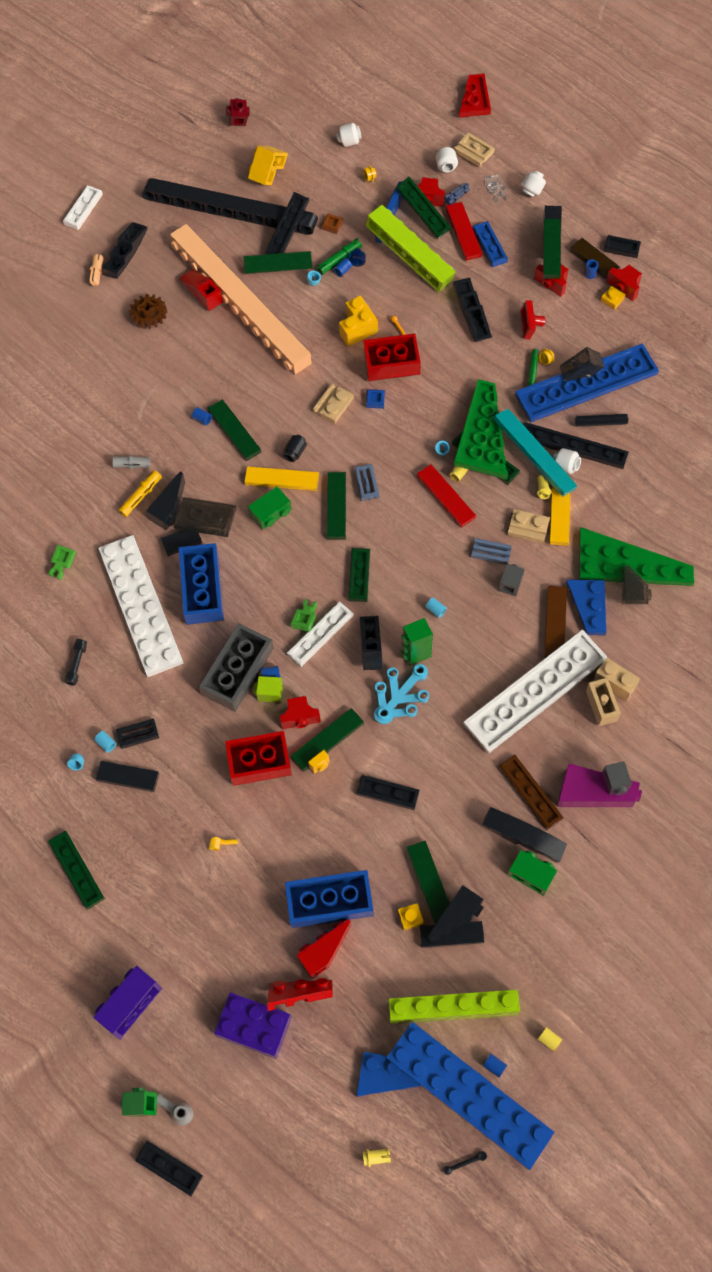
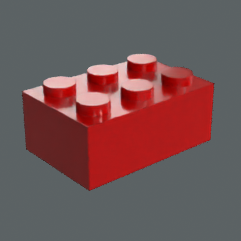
(392, 357)
(258, 758)

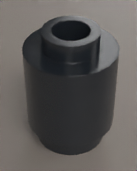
(294, 448)

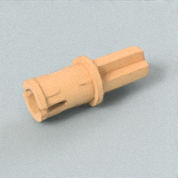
(95, 270)

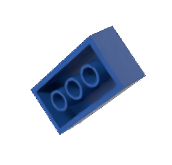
(201, 584)
(329, 899)

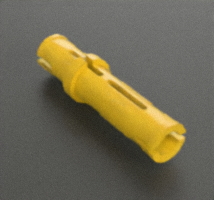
(144, 488)

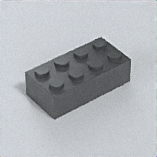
(236, 667)

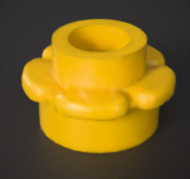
(369, 173)
(546, 357)

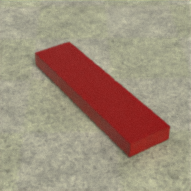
(464, 231)
(446, 495)

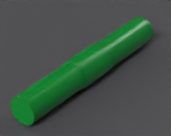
(533, 367)

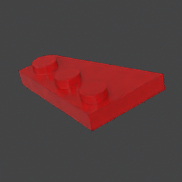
(476, 97)
(291, 992)

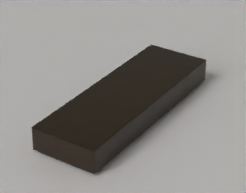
(586, 252)

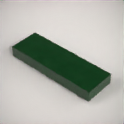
(359, 575)

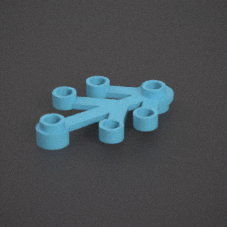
(400, 696)

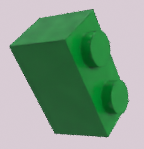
(270, 508)
(532, 872)

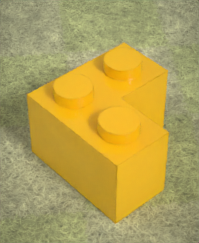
(265, 163)
(360, 322)

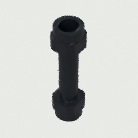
(72, 677)

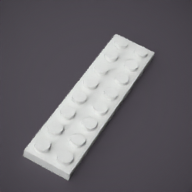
(140, 606)
(535, 691)

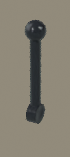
(481, 1156)

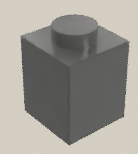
(511, 579)
(617, 778)

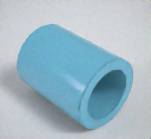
(436, 607)
(105, 741)

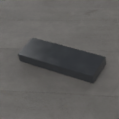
(127, 776)
(388, 792)
(465, 935)
(169, 1168)

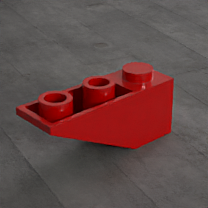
(202, 289)
(320, 954)

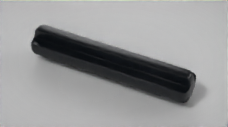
(601, 420)

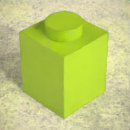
(269, 689)

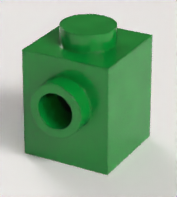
(139, 1103)

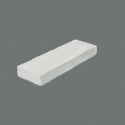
(82, 207)

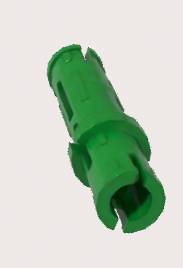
(338, 256)

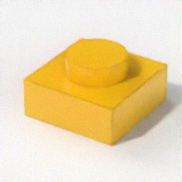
(613, 297)
(319, 762)
(410, 916)

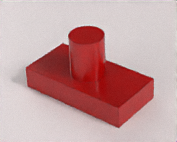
(529, 320)

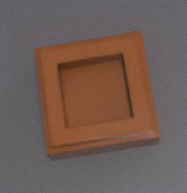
(332, 223)

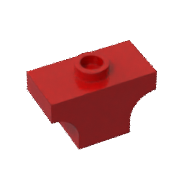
(431, 190)
(625, 280)
(557, 286)
(299, 714)

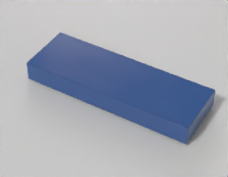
(490, 244)

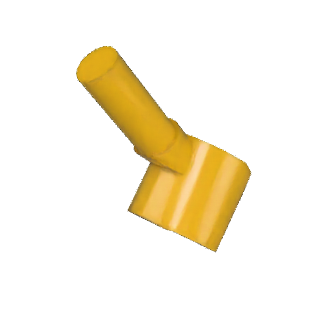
(215, 843)

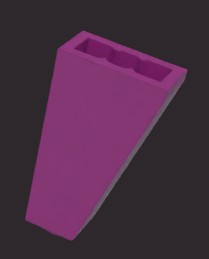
(588, 789)

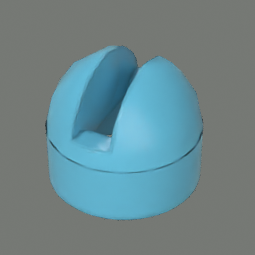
(317, 278)
(446, 448)
(72, 762)

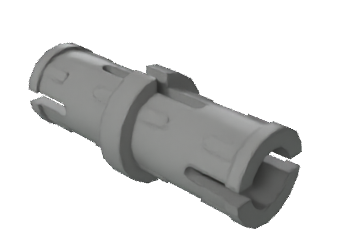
(131, 462)

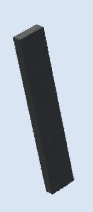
(585, 448)

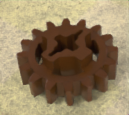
(148, 311)

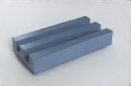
(369, 495)
(491, 548)

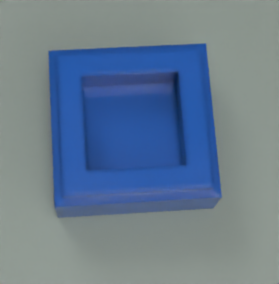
(375, 399)

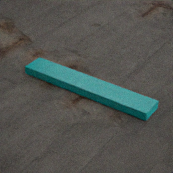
(535, 452)

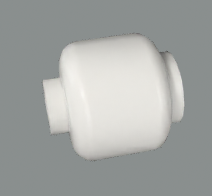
(349, 134)
(446, 159)
(533, 183)
(568, 460)

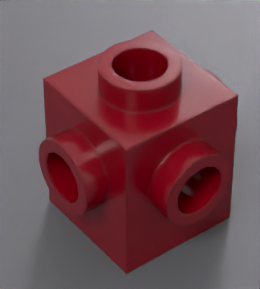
(238, 112)

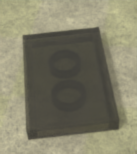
(205, 517)

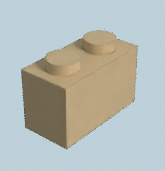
(621, 680)
(603, 702)

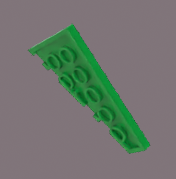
(482, 437)
(604, 557)

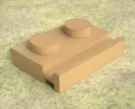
(474, 149)
(333, 403)
(528, 526)

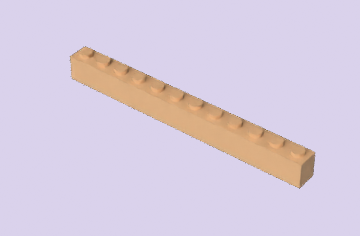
(241, 300)

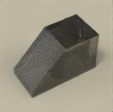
(582, 365)
(634, 588)

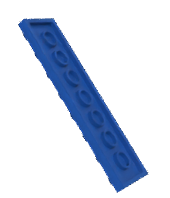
(557, 395)
(470, 1095)

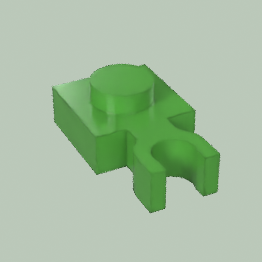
(62, 559)
(304, 618)

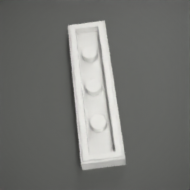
(320, 634)

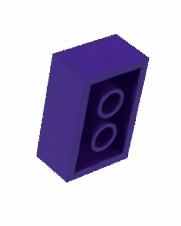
(127, 1002)
(252, 1025)

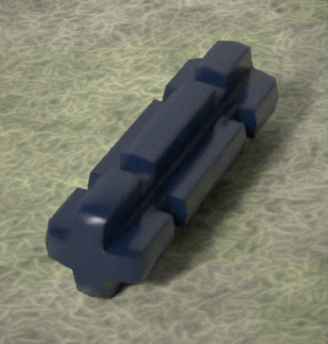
(456, 193)

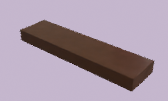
(555, 619)
(531, 792)

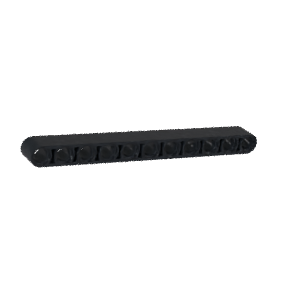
(223, 204)

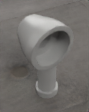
(173, 1108)

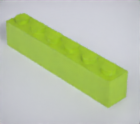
(410, 248)
(454, 1006)

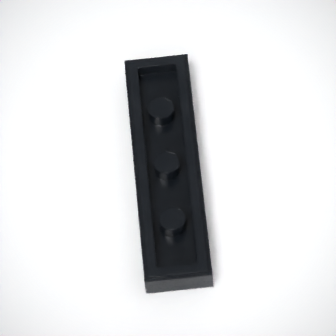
(287, 224)

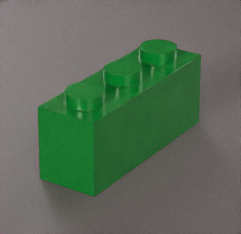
(417, 641)

